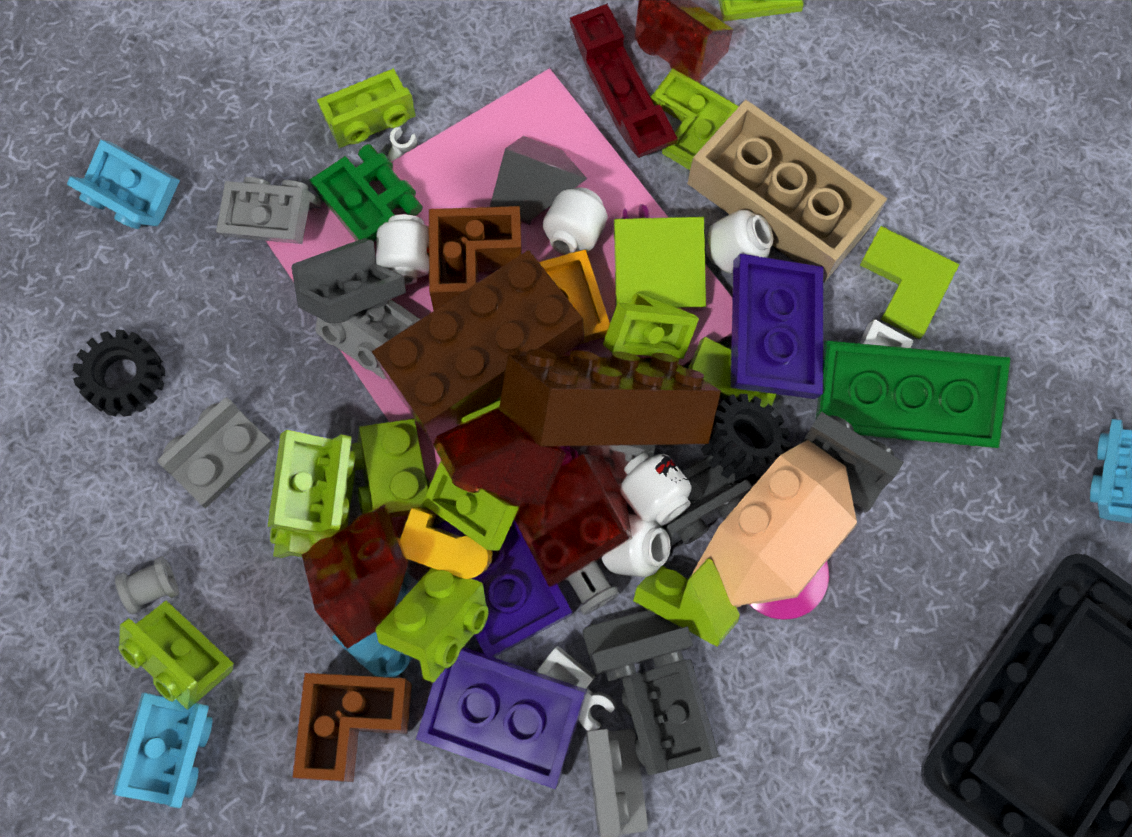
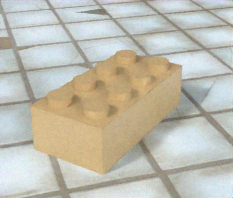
(804, 195)

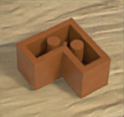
(469, 243)
(334, 714)

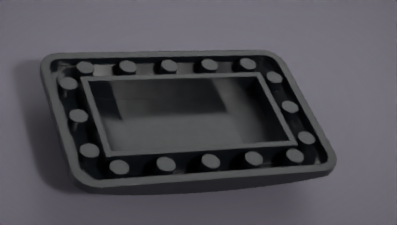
(1049, 717)

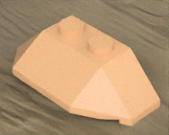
(783, 527)

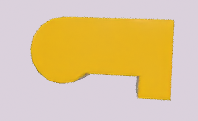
(441, 548)

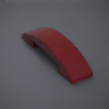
(618, 83)

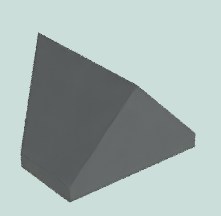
(533, 177)

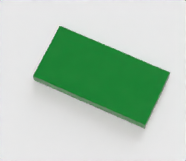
(915, 393)

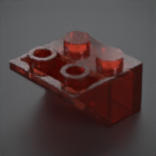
(682, 35)
(500, 458)
(578, 521)
(357, 575)

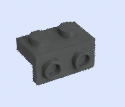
(344, 282)
(867, 463)
(709, 498)
(634, 639)
(668, 717)

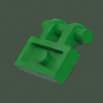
(355, 201)

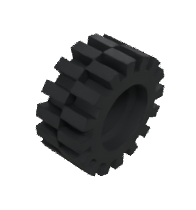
(101, 356)
(758, 426)

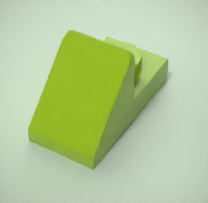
(650, 328)
(477, 515)
(690, 602)

